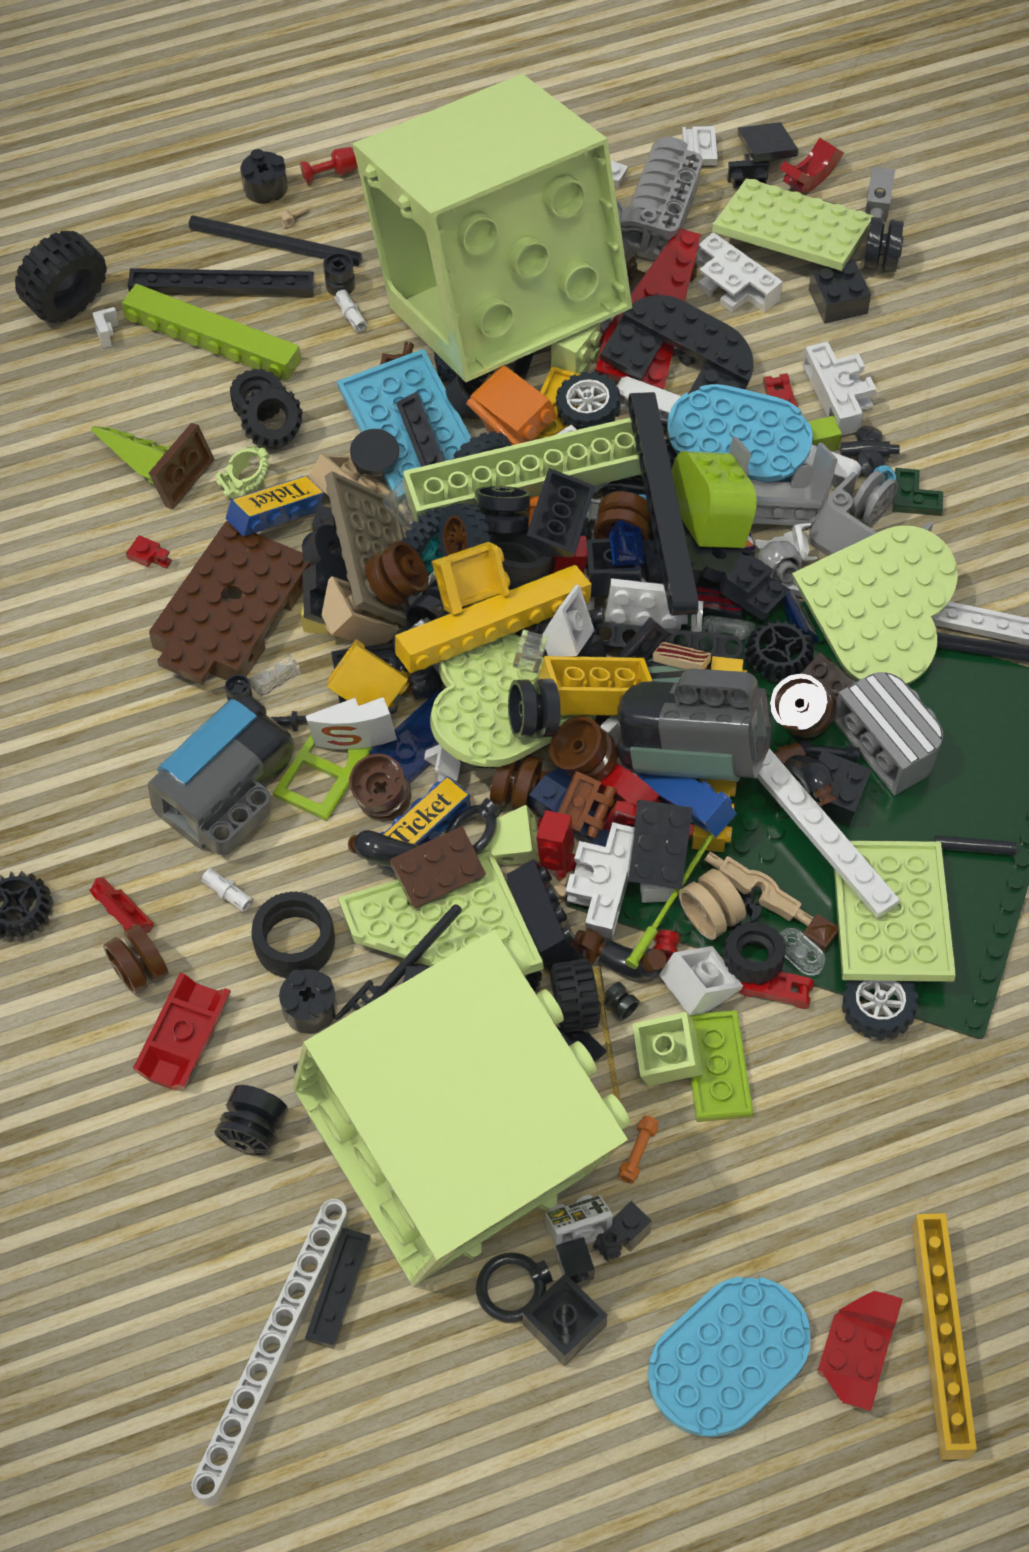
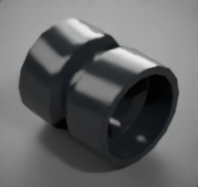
(339, 273)

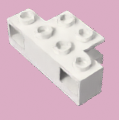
(736, 274)
(839, 385)
(601, 879)

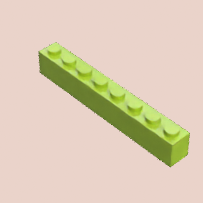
(211, 331)

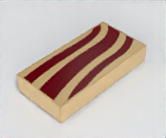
(681, 656)

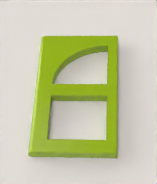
(337, 791)

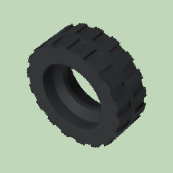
(252, 380)
(754, 971)

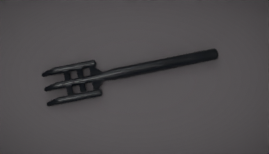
(399, 971)

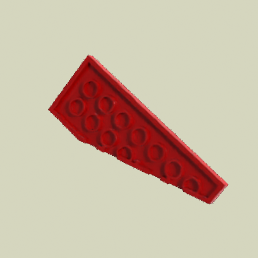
(666, 277)

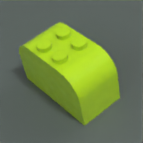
(714, 498)

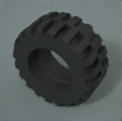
(60, 276)

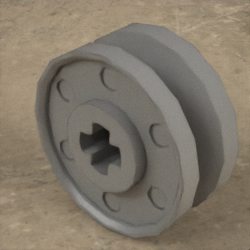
(873, 498)

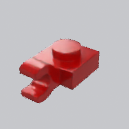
(147, 551)

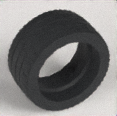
(521, 559)
(287, 906)

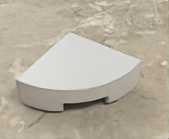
(696, 620)

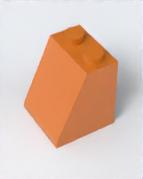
(515, 405)

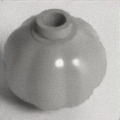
(782, 558)

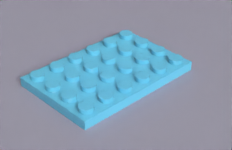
(373, 399)

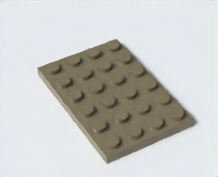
(363, 530)

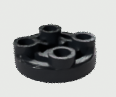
(374, 452)

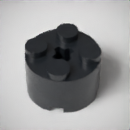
(264, 176)
(308, 1000)

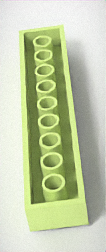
(589, 454)

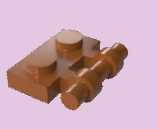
(578, 801)

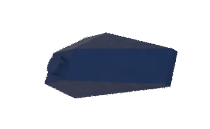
(549, 796)

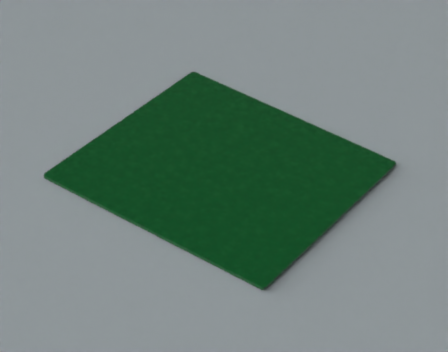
(971, 793)

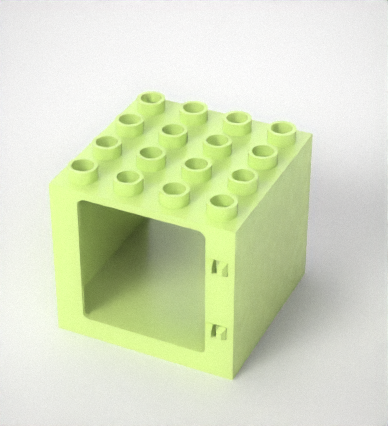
(495, 225)
(457, 1105)

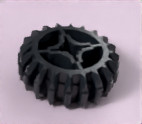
(783, 643)
(23, 891)

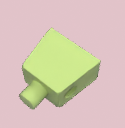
(515, 838)

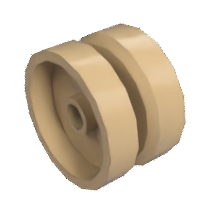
(712, 904)

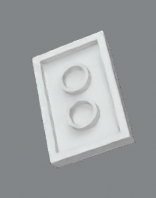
(637, 601)

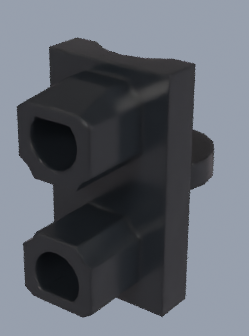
(740, 170)

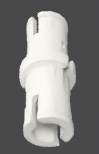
(350, 311)
(227, 890)

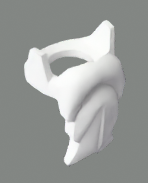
(795, 537)

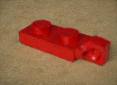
(120, 905)

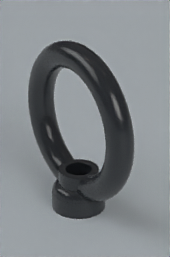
(489, 812)
(538, 1271)

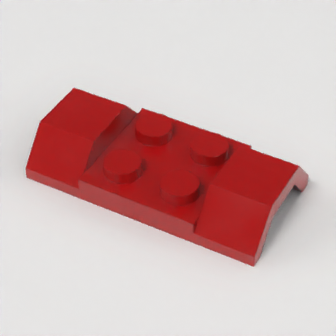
(181, 1033)

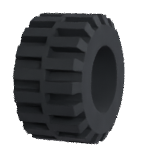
(280, 398)
(576, 994)

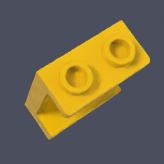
(471, 576)
(366, 677)

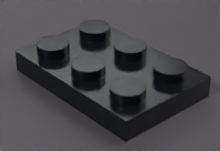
(659, 844)

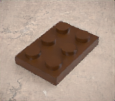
(181, 466)
(437, 867)

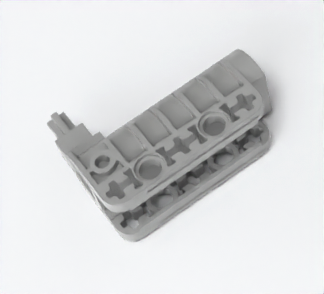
(656, 198)

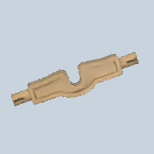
(771, 896)

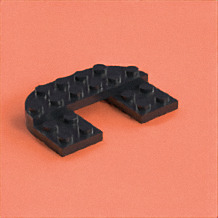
(685, 327)

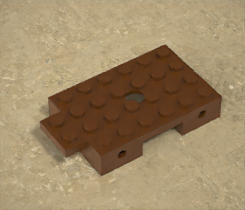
(223, 638)

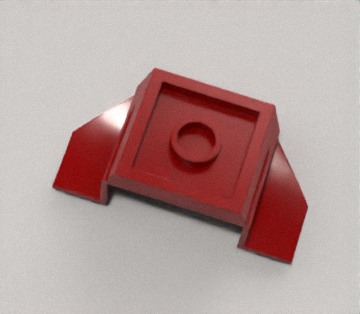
(859, 1347)

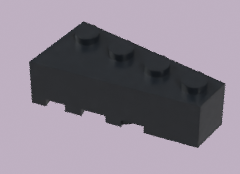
(543, 914)

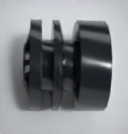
(427, 605)
(251, 1120)

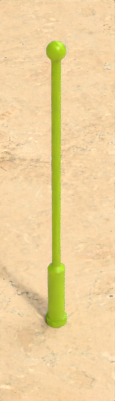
(651, 931)

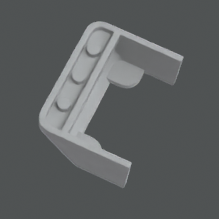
(794, 500)
(835, 527)

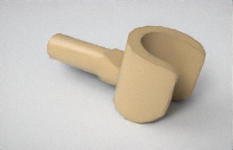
(288, 217)
(561, 887)

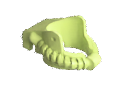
(238, 462)

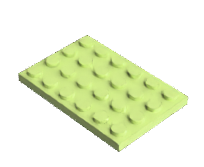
(793, 224)
(911, 938)

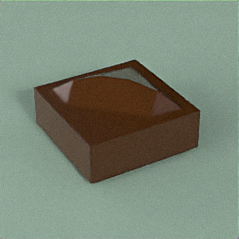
(821, 932)

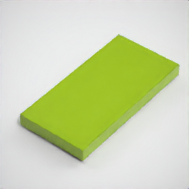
(724, 1086)

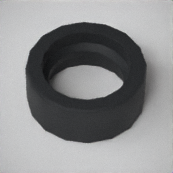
(459, 393)

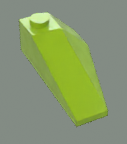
(136, 452)

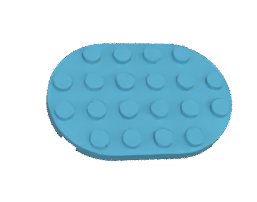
(765, 425)
(729, 1356)

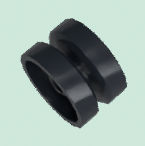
(884, 244)
(504, 508)
(534, 708)

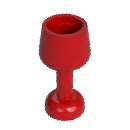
(342, 161)

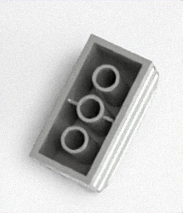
(890, 728)

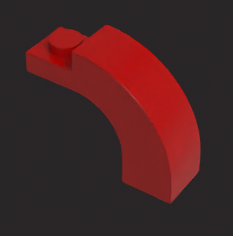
(813, 168)
(628, 786)

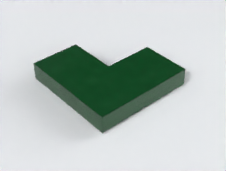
(915, 500)

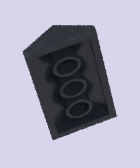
(559, 514)

